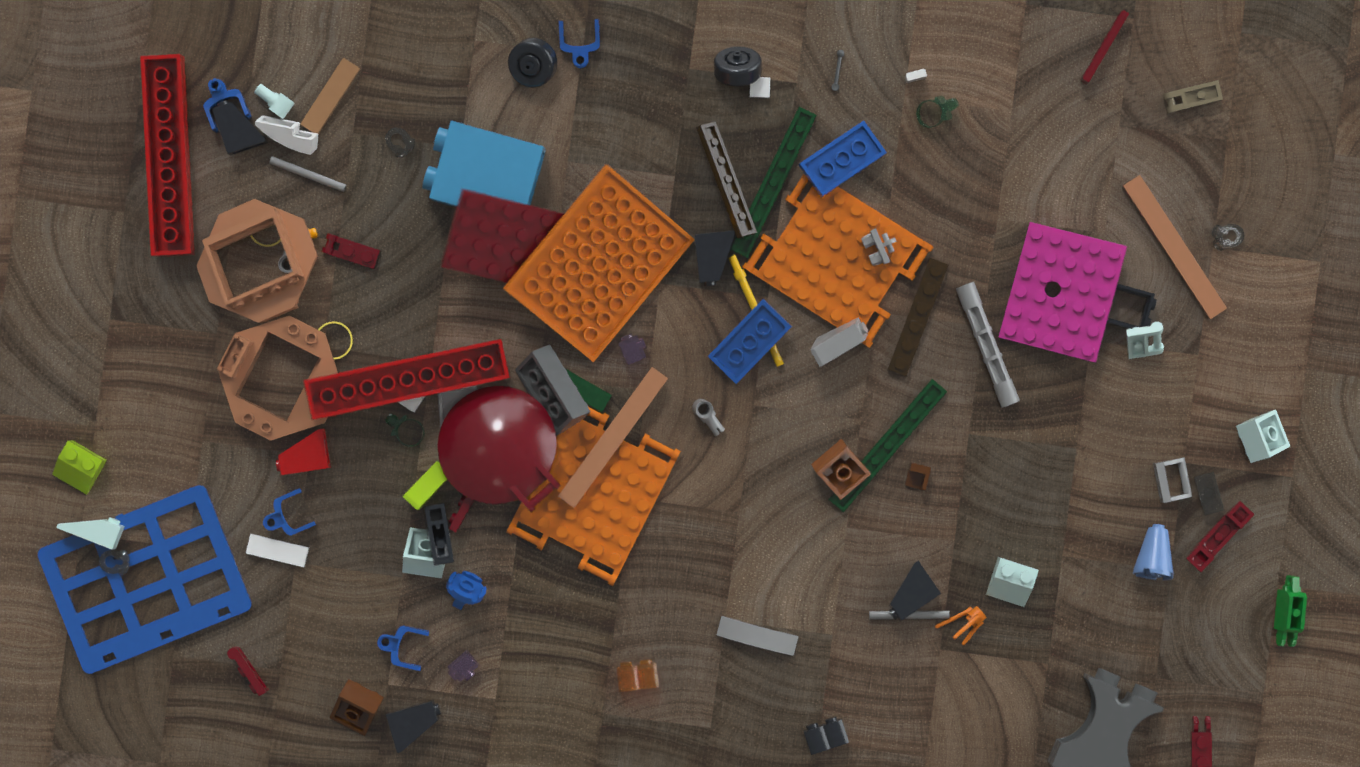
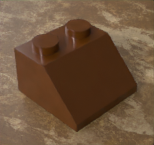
(356, 707)

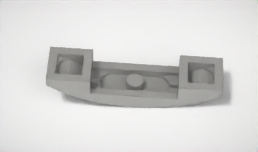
(757, 636)

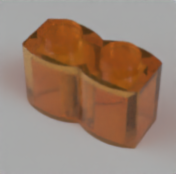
(637, 676)

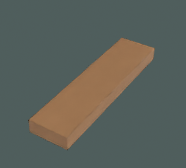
(330, 96)

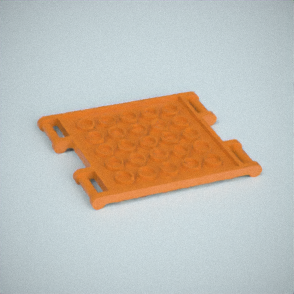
(824, 260)
(611, 509)

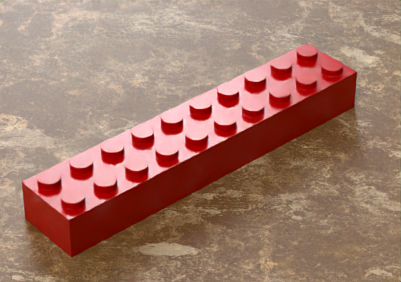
(167, 155)
(406, 379)

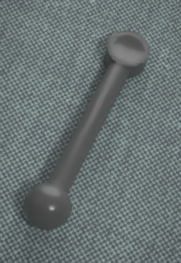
(835, 86)

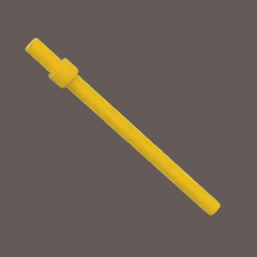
(740, 275)

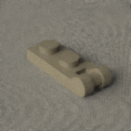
(1194, 96)

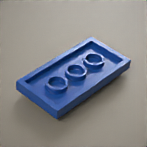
(842, 159)
(749, 341)

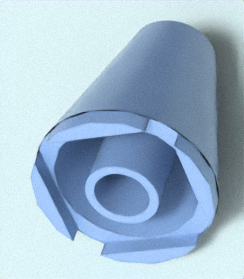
(1155, 555)

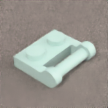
(1138, 341)

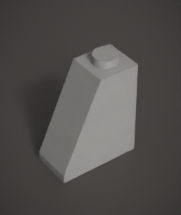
(838, 341)

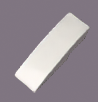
(288, 134)

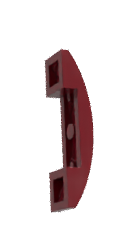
(1219, 535)

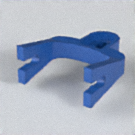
(580, 50)
(220, 95)
(279, 519)
(394, 642)

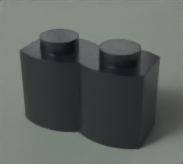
(825, 736)

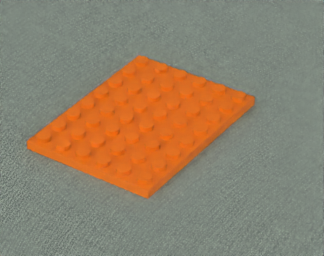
(599, 263)

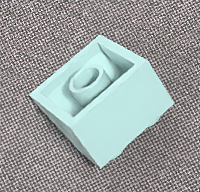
(1263, 436)
(418, 556)
(1012, 581)

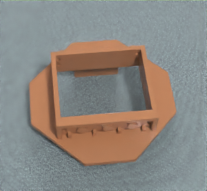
(270, 298)
(240, 360)

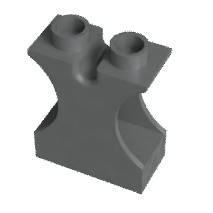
(1107, 729)

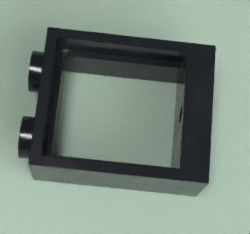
(1149, 305)

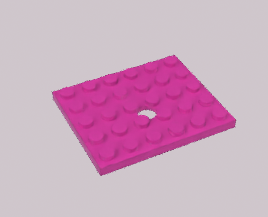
(1088, 281)

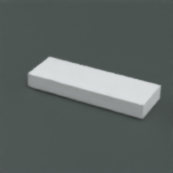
(277, 550)

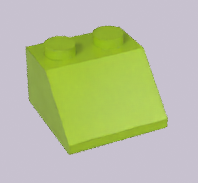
(78, 466)

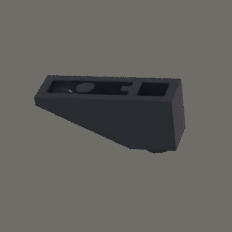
(438, 534)

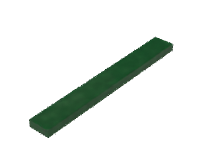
(775, 178)
(894, 438)

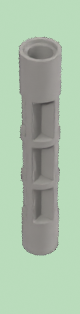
(992, 357)

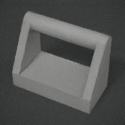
(1162, 483)

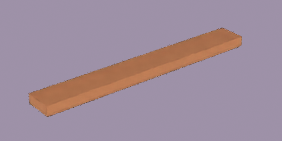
(1174, 247)
(613, 437)

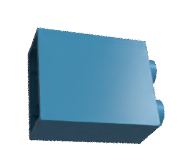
(483, 164)

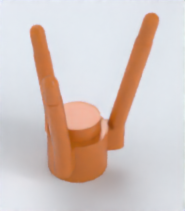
(974, 618)

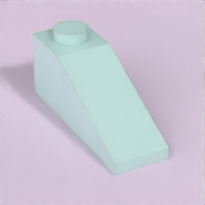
(102, 531)

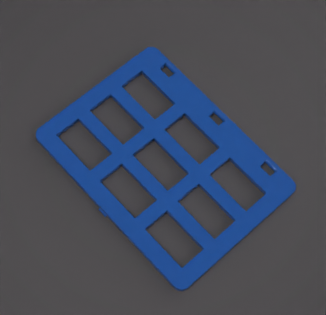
(182, 623)

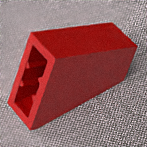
(305, 455)

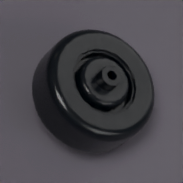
(532, 62)
(737, 66)

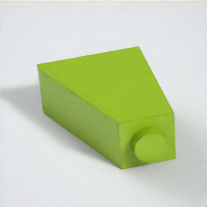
(426, 486)

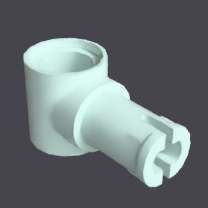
(277, 102)

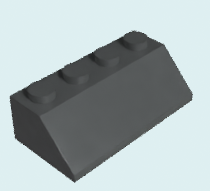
(553, 388)

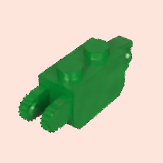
(1290, 612)

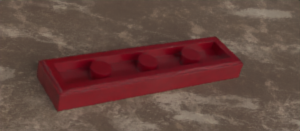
(1105, 45)

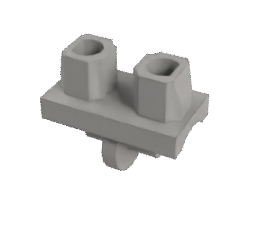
(874, 239)

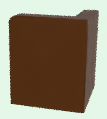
(918, 476)

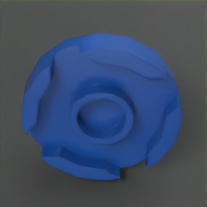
(465, 589)

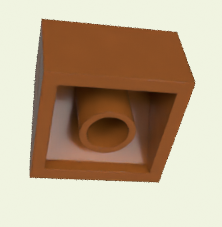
(840, 469)

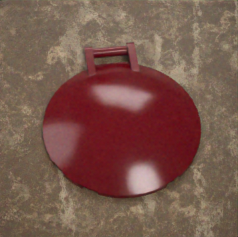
(498, 447)

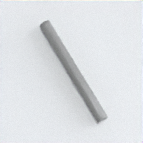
(307, 174)
(916, 615)

